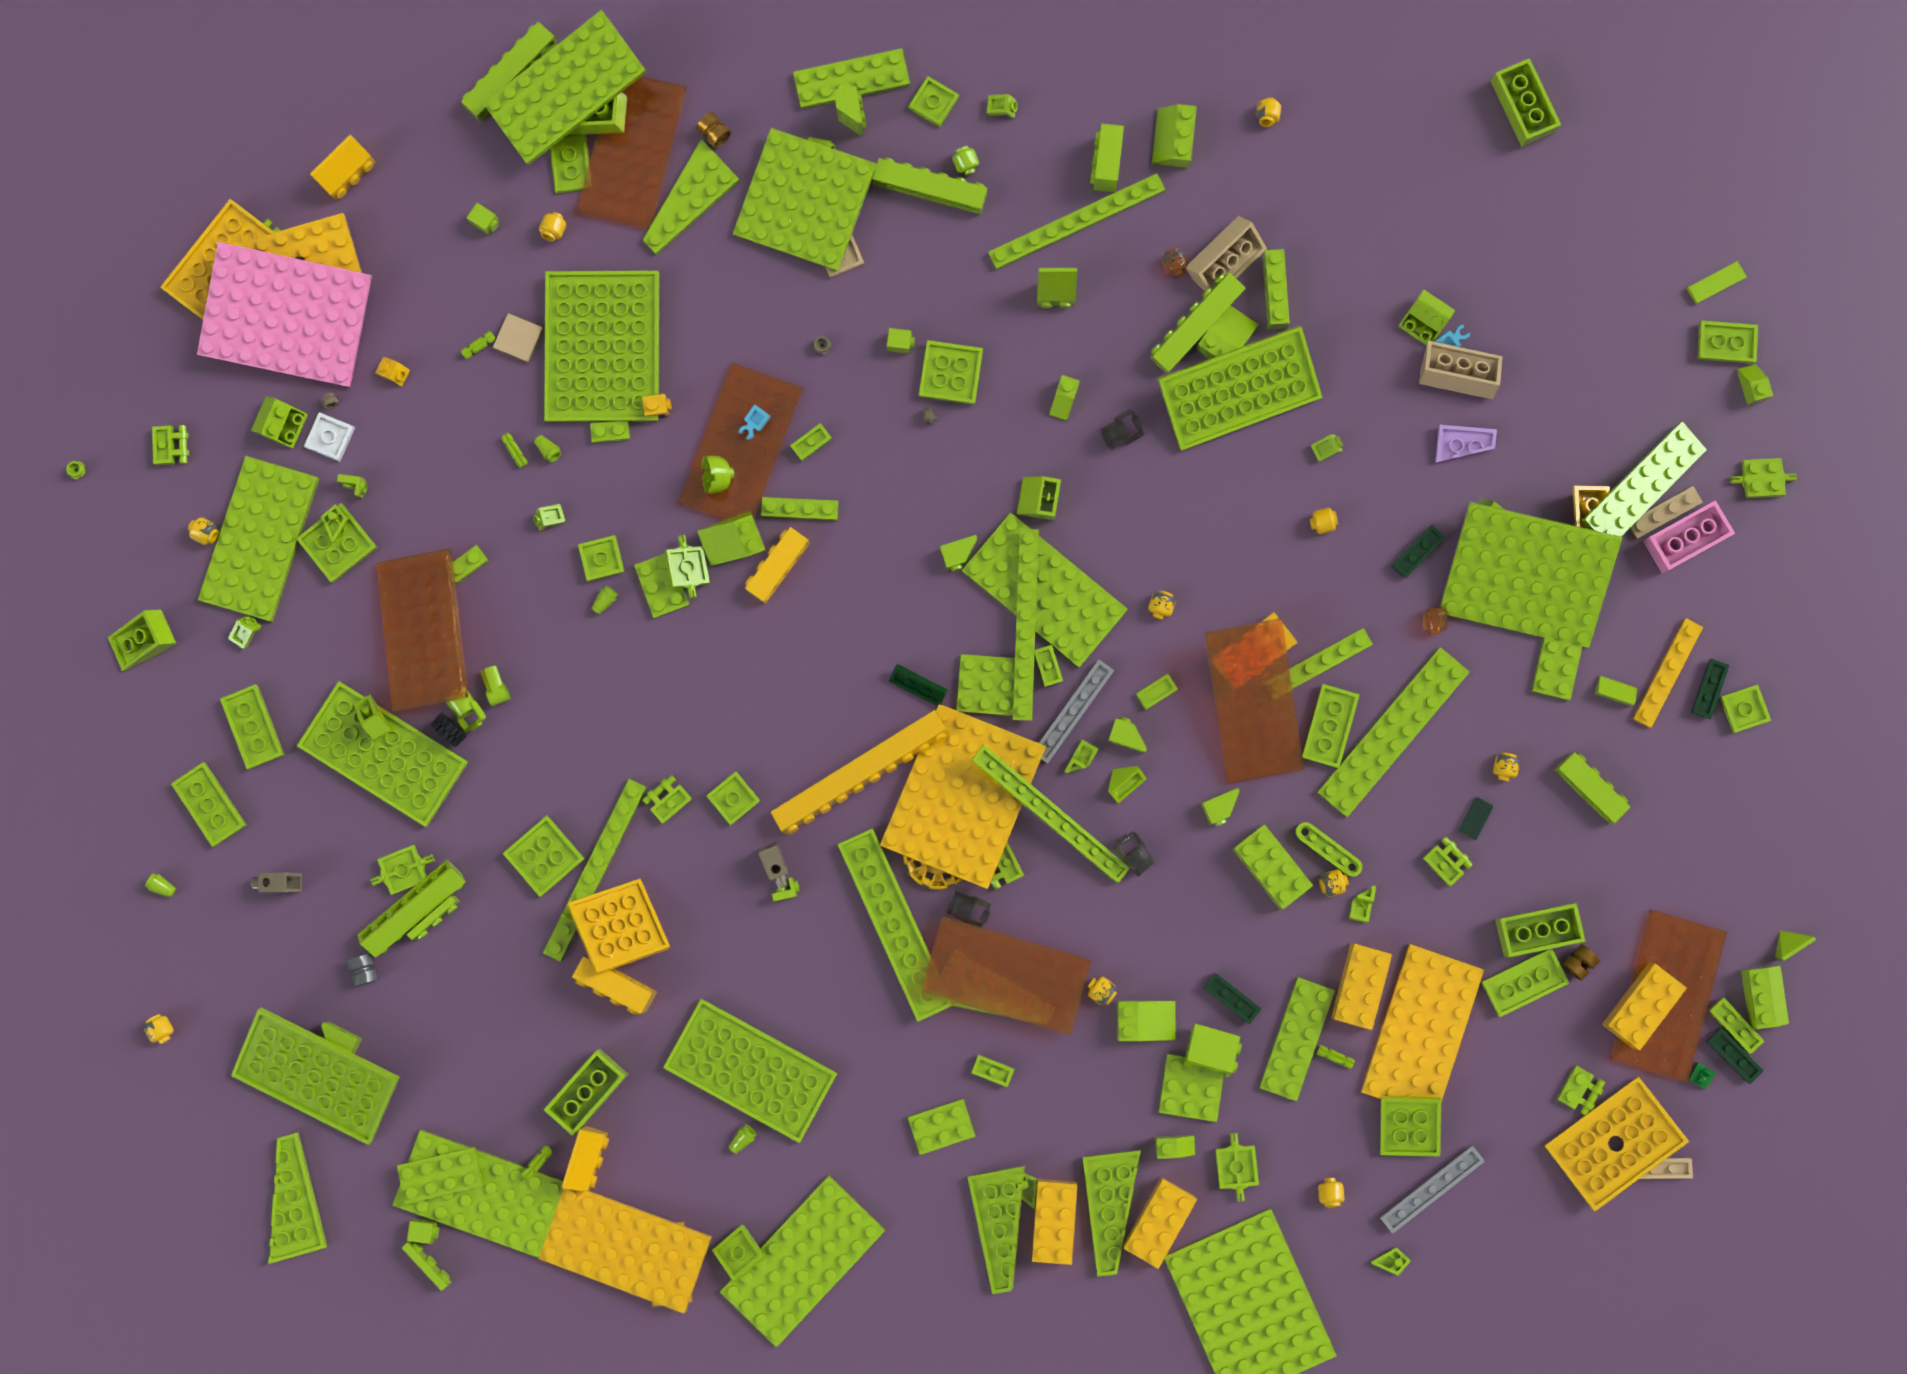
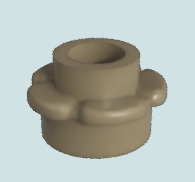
(822, 340)
(330, 401)
(929, 415)

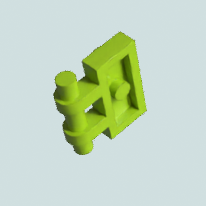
(163, 445)
(670, 803)
(1443, 865)
(1008, 868)
(1575, 1087)

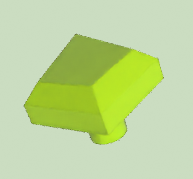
(334, 521)
(1029, 1190)
(1392, 1261)

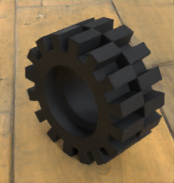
(448, 730)

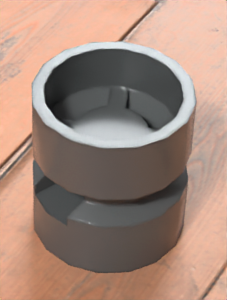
(362, 970)

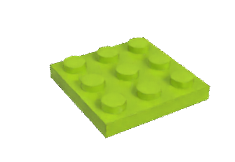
(951, 372)
(342, 555)
(986, 685)
(544, 856)
(1190, 1090)
(1410, 1126)

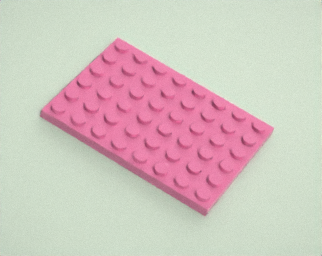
(284, 314)

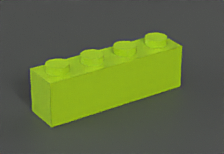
(1275, 289)
(1592, 787)

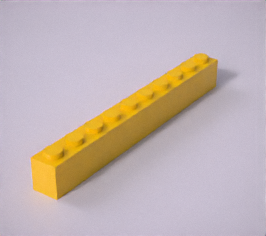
(860, 772)

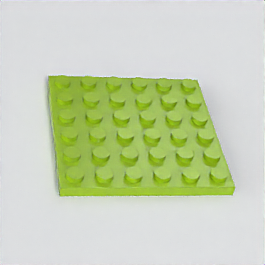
(804, 199)

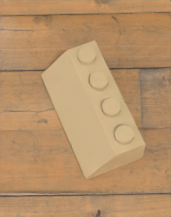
(1229, 252)
(1461, 370)

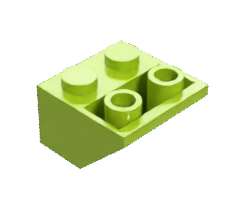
(850, 109)
(1426, 317)
(279, 422)
(1039, 497)

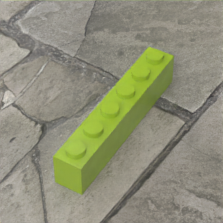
(513, 62)
(929, 185)
(1197, 322)
(411, 908)

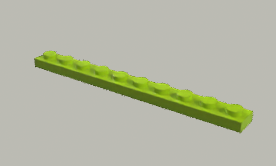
(1076, 221)
(1025, 624)
(1050, 814)
(597, 864)

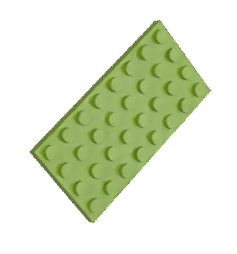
(565, 87)
(1240, 387)
(258, 539)
(1070, 606)
(397, 767)
(750, 1070)
(315, 1076)
(501, 1210)
(804, 1261)

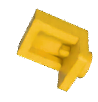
(392, 371)
(656, 405)

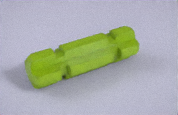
(478, 345)
(514, 450)
(1335, 1057)
(536, 1163)

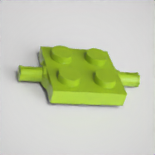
(1763, 478)
(687, 567)
(402, 869)
(1237, 1166)

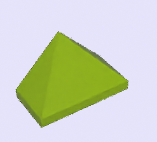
(1125, 781)
(1790, 944)

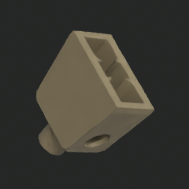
(770, 856)
(278, 882)

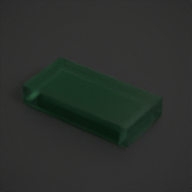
(1476, 818)

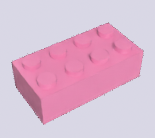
(1688, 537)

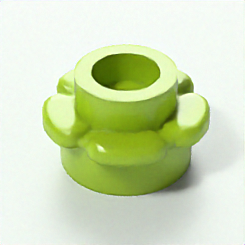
(71, 469)

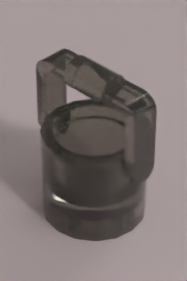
(1117, 433)
(1138, 859)
(963, 905)

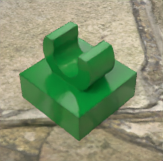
(1701, 1075)

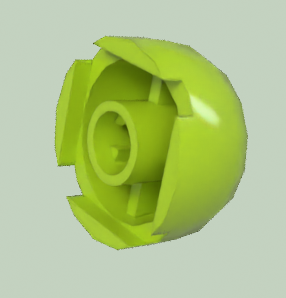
(716, 474)

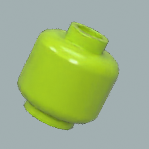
(965, 160)

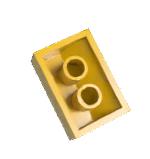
(343, 168)
(1586, 499)
(585, 1159)

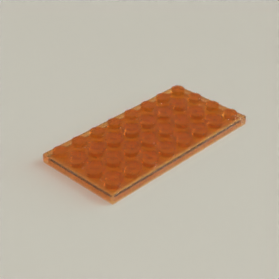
(631, 165)
(751, 458)
(422, 630)
(1254, 700)
(1692, 957)
(1006, 975)

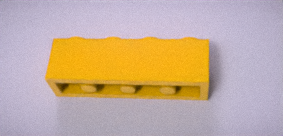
(777, 565)

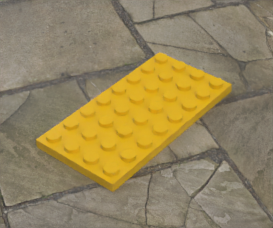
(1422, 1026)
(625, 1248)

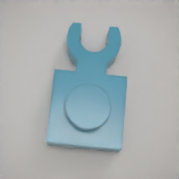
(1452, 338)
(756, 420)

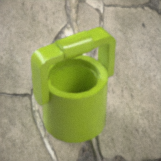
(464, 707)

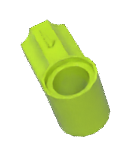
(496, 690)

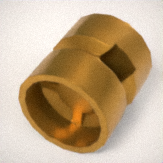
(711, 128)
(1581, 962)

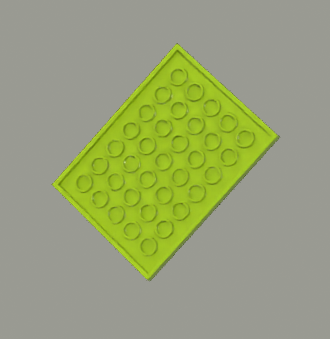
(600, 345)
(1529, 574)
(1250, 1300)

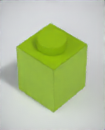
(483, 219)
(900, 340)
(423, 1231)

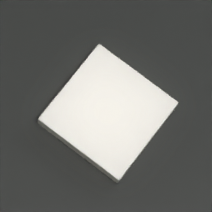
(329, 437)

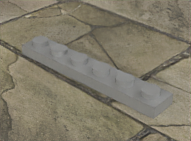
(1075, 709)
(1432, 1189)

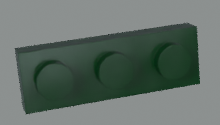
(1418, 551)
(918, 685)
(1710, 688)
(1232, 998)
(1734, 1055)

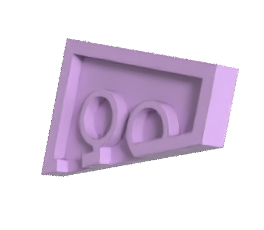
(1463, 441)

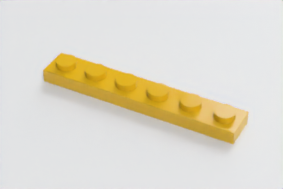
(1667, 673)

